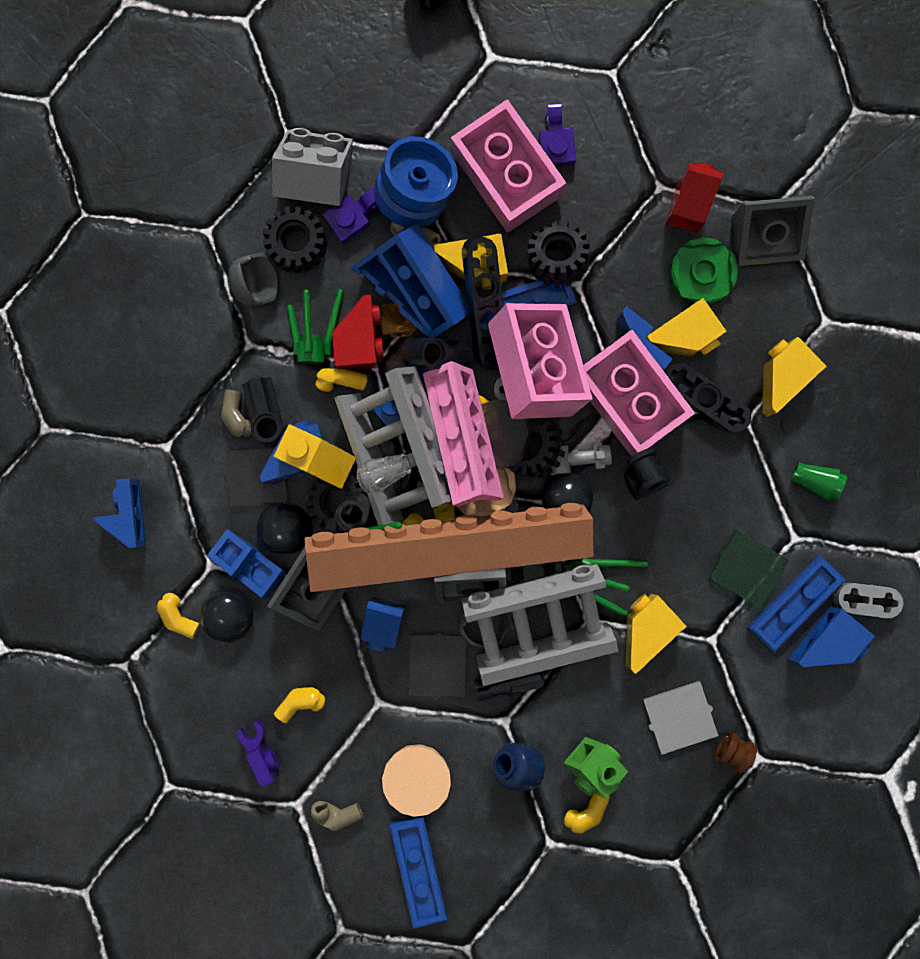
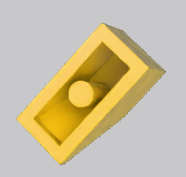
(451, 257)
(690, 331)
(787, 373)
(315, 456)
(649, 630)

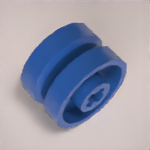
(415, 181)

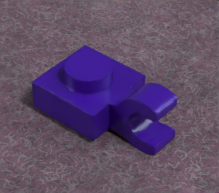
(557, 141)
(350, 217)
(262, 761)

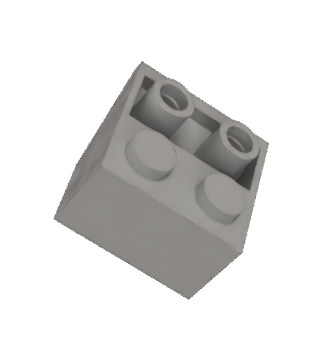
(311, 166)

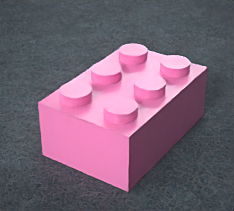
(507, 166)
(539, 361)
(634, 394)

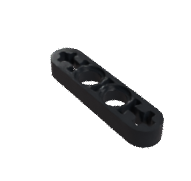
(479, 305)

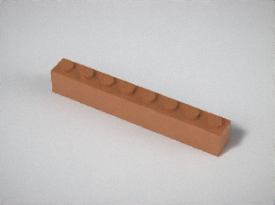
(448, 547)

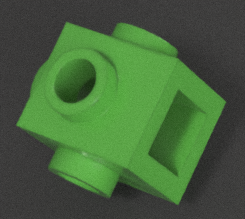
(596, 767)

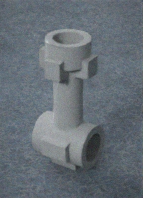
(599, 456)

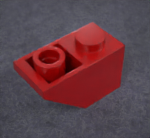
(694, 197)
(356, 339)

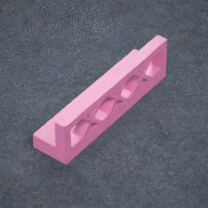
(462, 434)

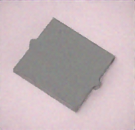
(680, 717)

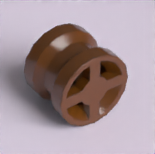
(735, 753)

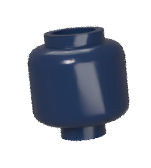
(519, 767)

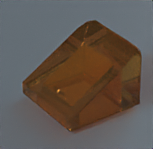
(394, 323)

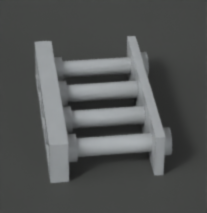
(417, 423)
(548, 652)

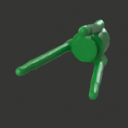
(310, 348)
(609, 583)

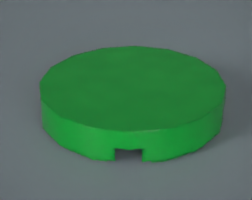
(703, 271)

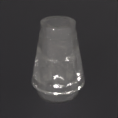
(382, 472)

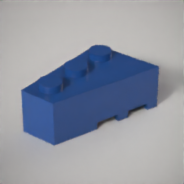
(416, 281)

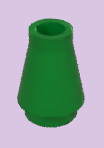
(822, 481)

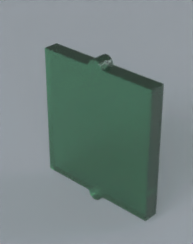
(748, 568)

